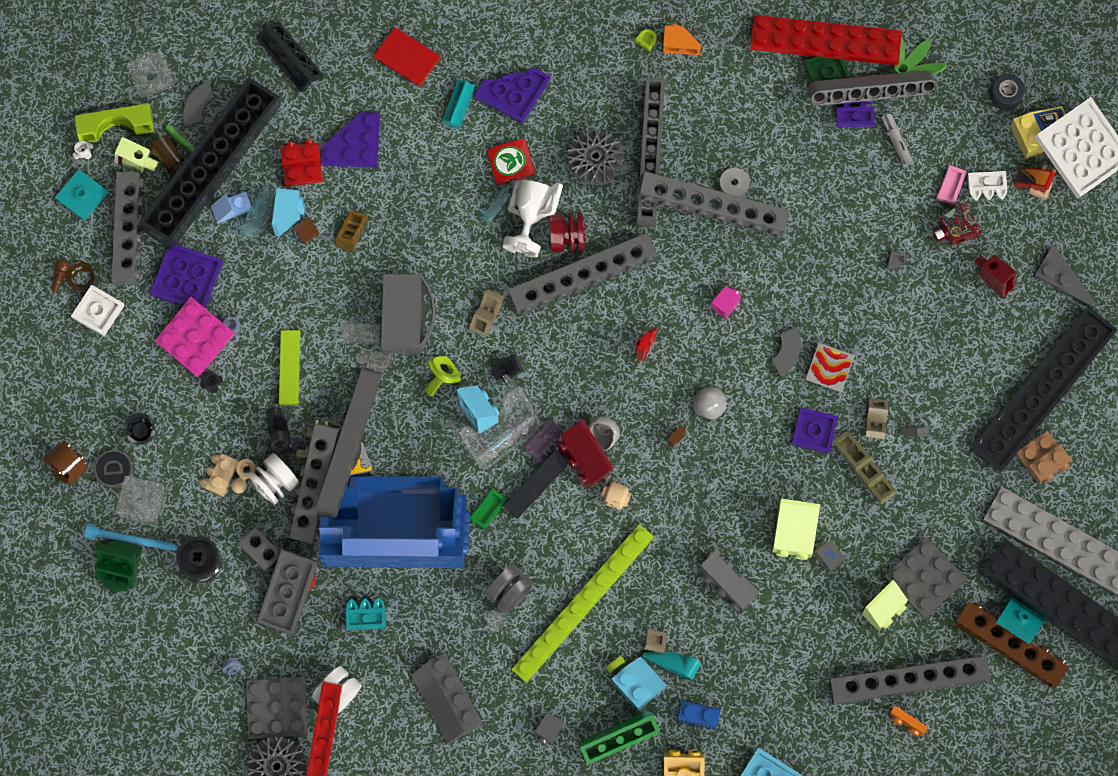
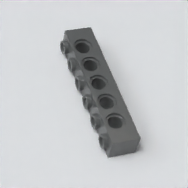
(124, 182)
(330, 436)

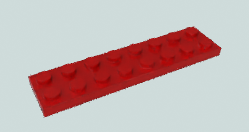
(826, 40)

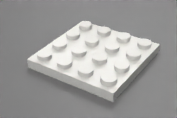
(1081, 147)

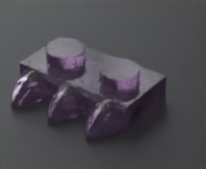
(543, 441)

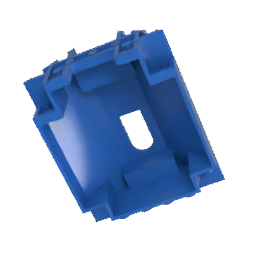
(397, 524)

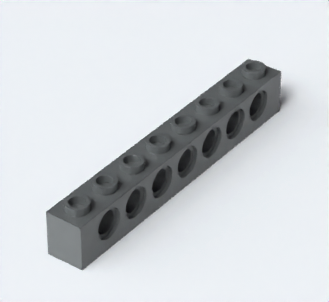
(651, 144)
(776, 215)
(641, 244)
(979, 674)

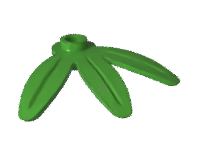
(909, 64)

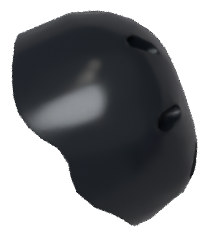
(139, 430)

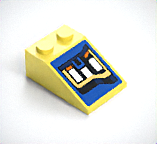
(1030, 125)

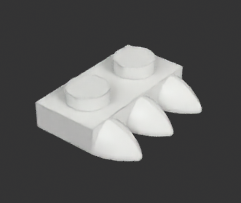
(987, 184)

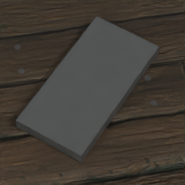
(287, 591)

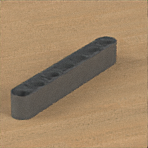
(864, 84)

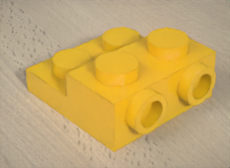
(683, 764)

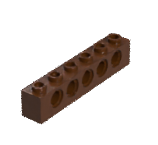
(1016, 655)

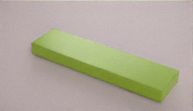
(289, 368)

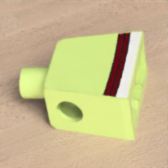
(128, 152)

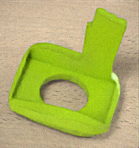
(440, 375)

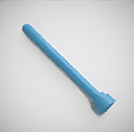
(94, 532)

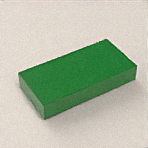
(488, 509)

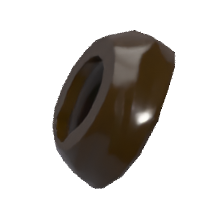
(73, 270)

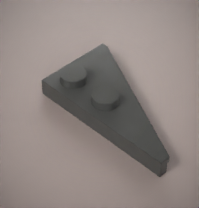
(1059, 275)

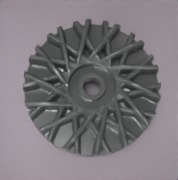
(595, 144)
(277, 751)

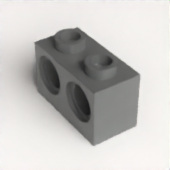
(257, 553)

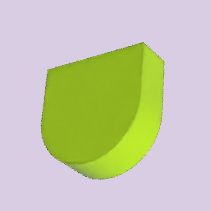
(646, 39)
(615, 665)

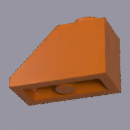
(680, 41)

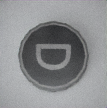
(112, 468)

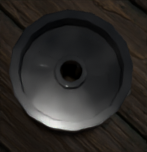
(191, 551)

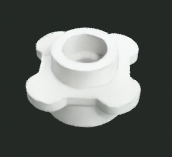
(82, 145)

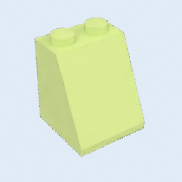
(796, 529)

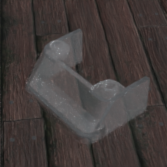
(514, 427)

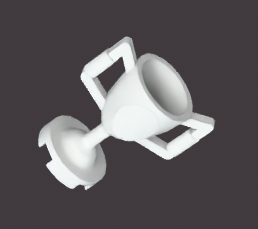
(533, 203)

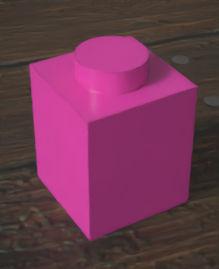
(726, 301)

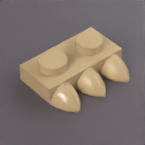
(220, 475)

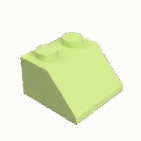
(885, 606)

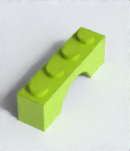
(92, 125)

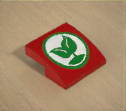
(511, 161)

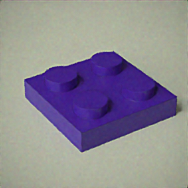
(814, 430)

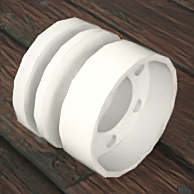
(273, 479)

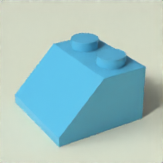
(287, 210)
(477, 408)
(638, 683)

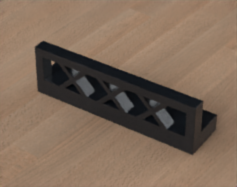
(286, 56)

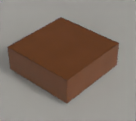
(306, 230)
(677, 436)

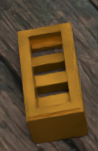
(346, 241)

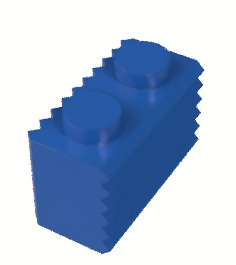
(699, 715)

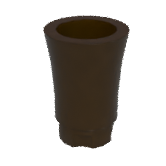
(167, 154)

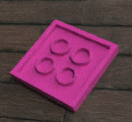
(195, 337)

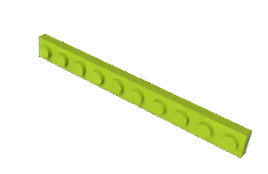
(582, 603)

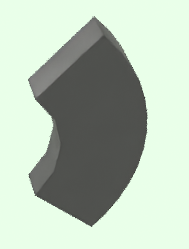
(196, 104)
(789, 352)

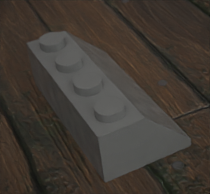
(446, 698)

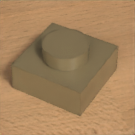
(655, 641)

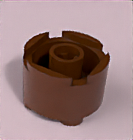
(65, 463)

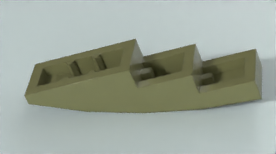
(864, 467)

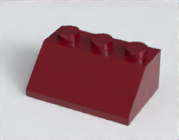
(584, 454)

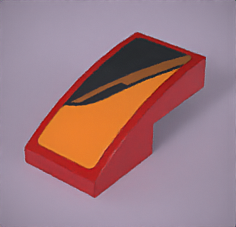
(1033, 177)

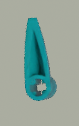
(676, 663)

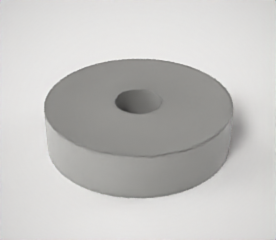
(738, 175)

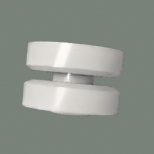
(349, 690)

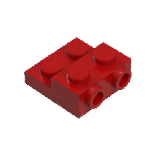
(301, 163)

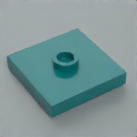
(81, 195)
(1020, 620)

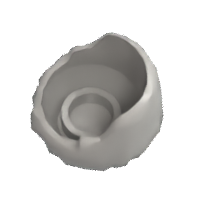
(709, 403)
(605, 431)

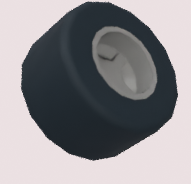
(1010, 85)

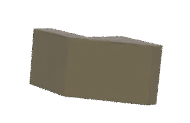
(487, 313)
(876, 418)

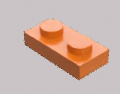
(900, 717)

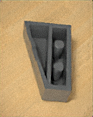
(728, 582)

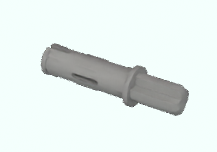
(897, 140)

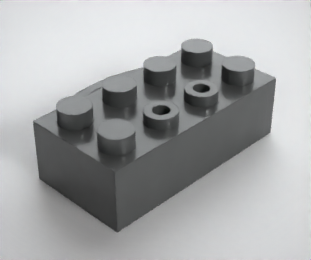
(405, 314)

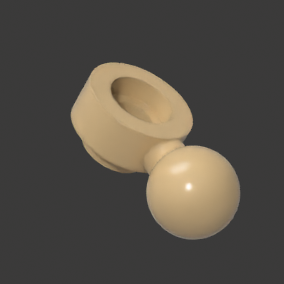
(239, 485)

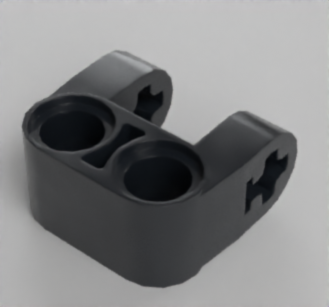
(278, 431)

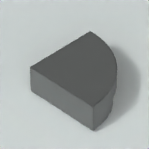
(896, 260)
(915, 431)

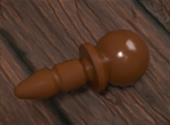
(61, 267)

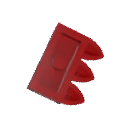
(645, 343)

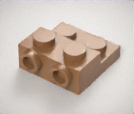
(1044, 458)

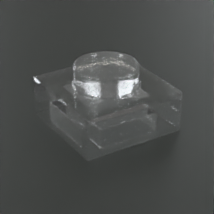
(496, 620)

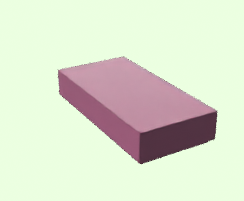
(951, 185)

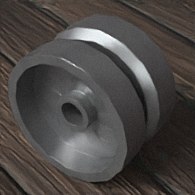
(509, 589)

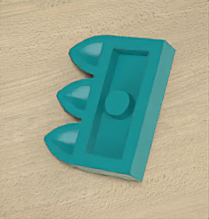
(365, 616)

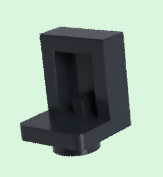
(509, 366)

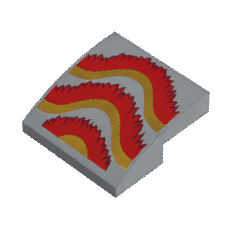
(830, 367)

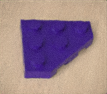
(514, 93)
(354, 144)

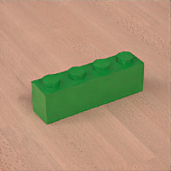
(618, 737)

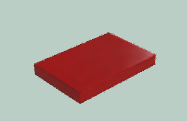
(407, 57)

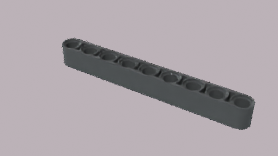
(348, 443)

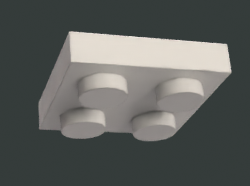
(97, 310)

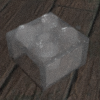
(140, 500)

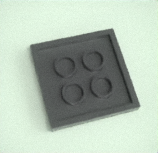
(926, 578)
(277, 708)

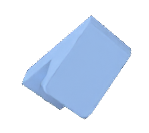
(227, 208)

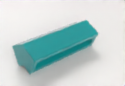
(458, 104)

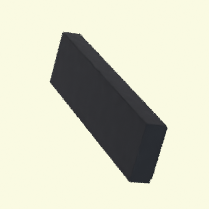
(536, 484)

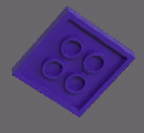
(186, 275)

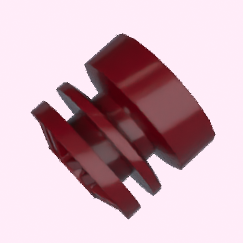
(567, 232)

